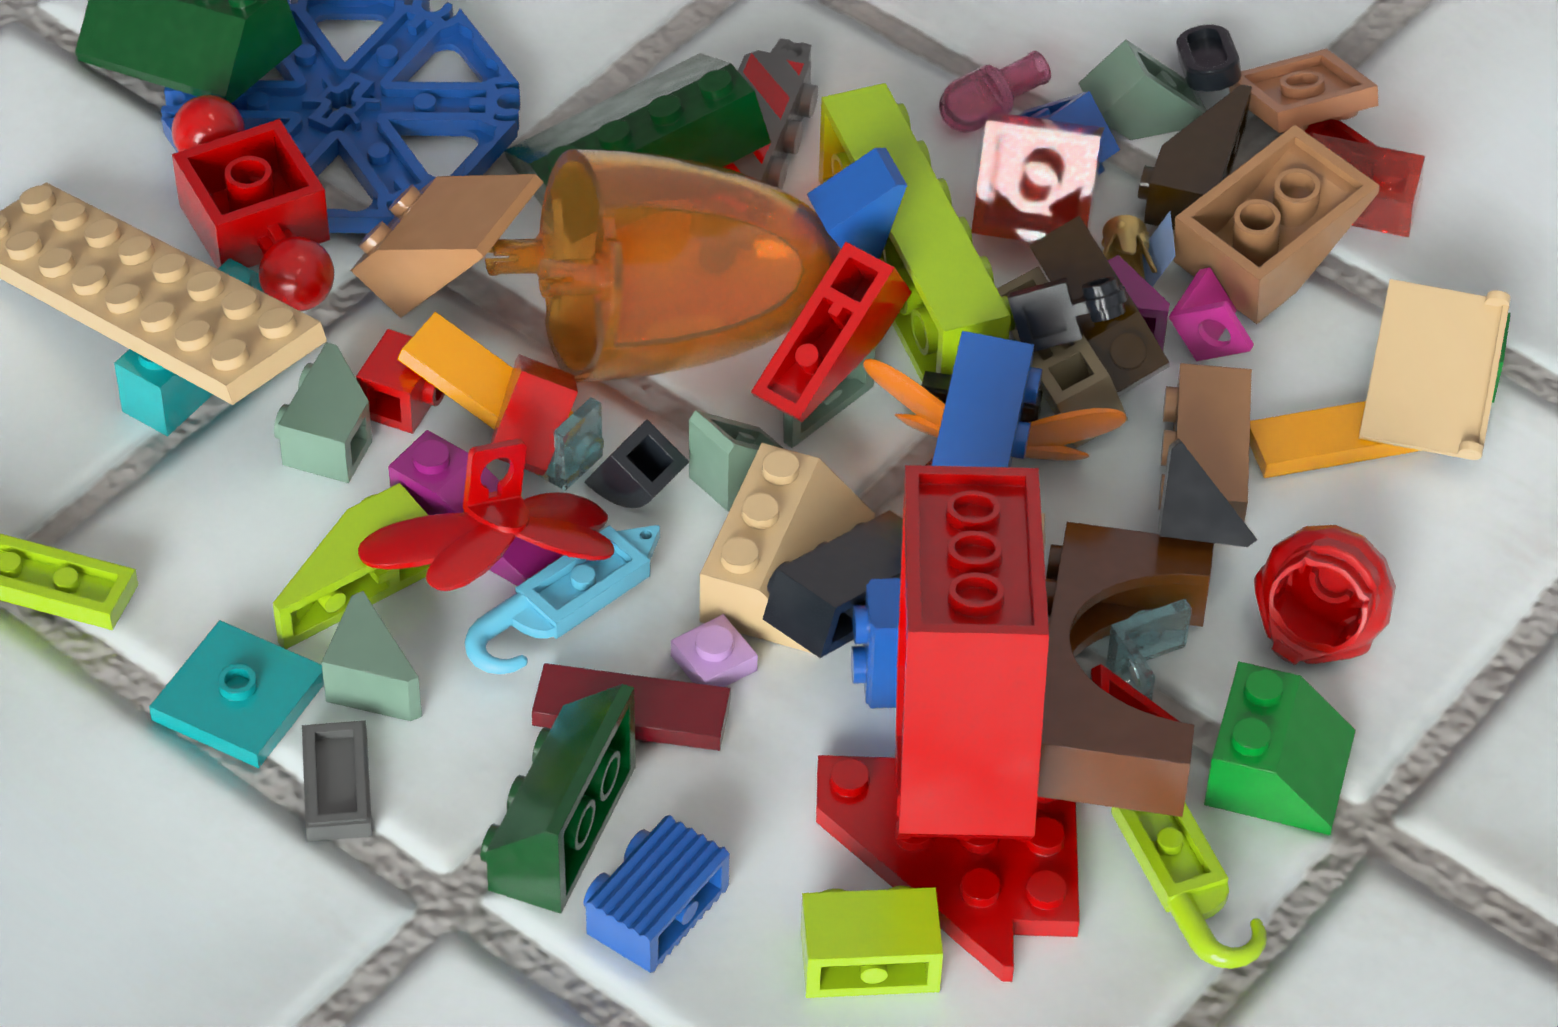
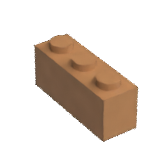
(1214, 424)

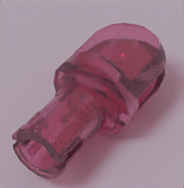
(987, 89)

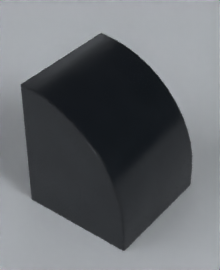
(637, 468)

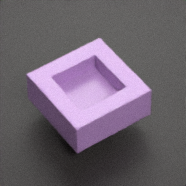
(714, 653)

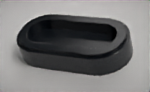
(1208, 58)

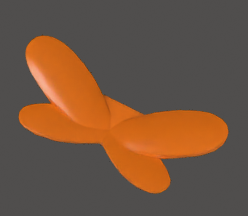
(1046, 434)

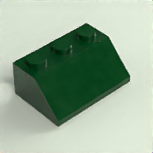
(563, 800)

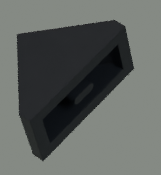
(1195, 506)

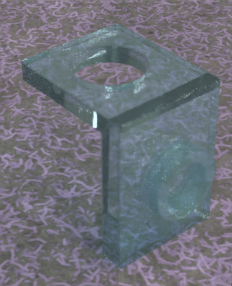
(576, 445)
(1144, 638)

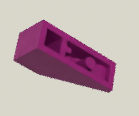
(436, 476)

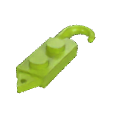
(1187, 881)

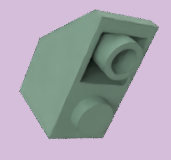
(327, 420)

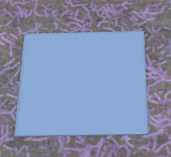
(1160, 249)

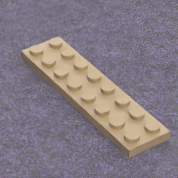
(150, 295)

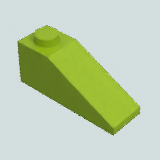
(335, 572)

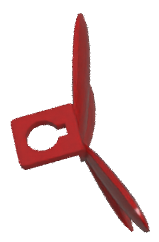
(472, 541)

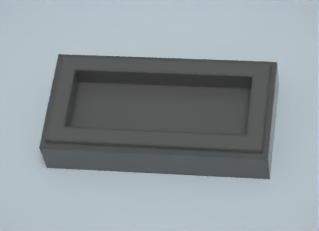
(336, 781)

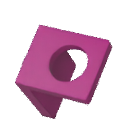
(1204, 315)

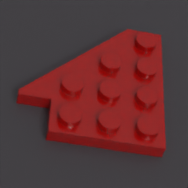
(982, 885)

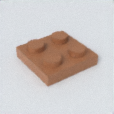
(1307, 90)

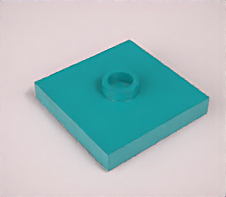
(238, 694)

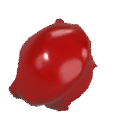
(1324, 595)

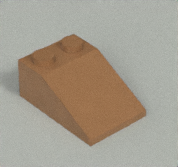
(1272, 221)
(439, 234)

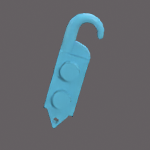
(564, 596)

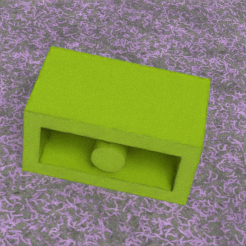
(871, 942)

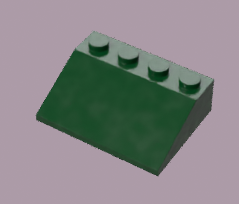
(686, 112)

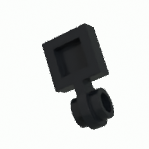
(1049, 315)

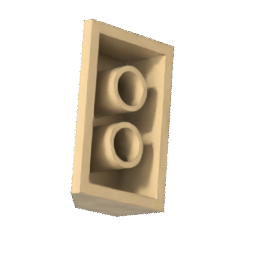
(778, 515)

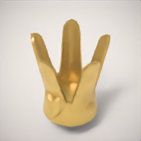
(1129, 239)

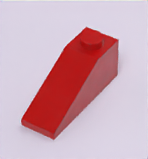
(833, 332)

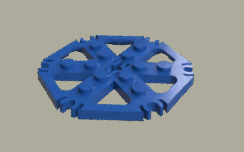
(381, 99)

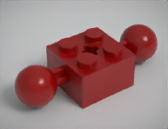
(253, 199)

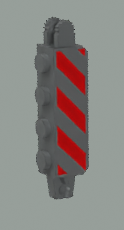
(784, 97)

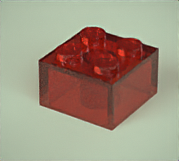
(1035, 176)

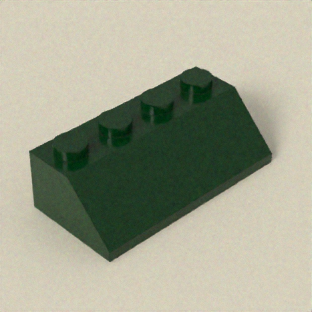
(189, 43)

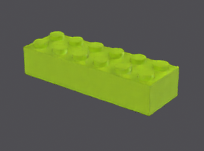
(927, 240)

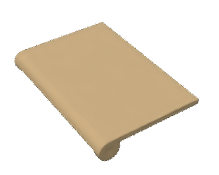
(1435, 369)

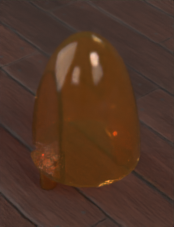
(664, 263)

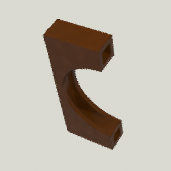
(1091, 741)

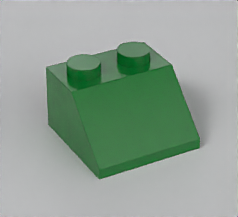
(1279, 751)

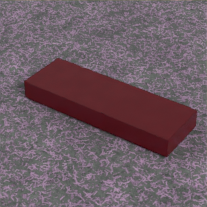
(664, 708)

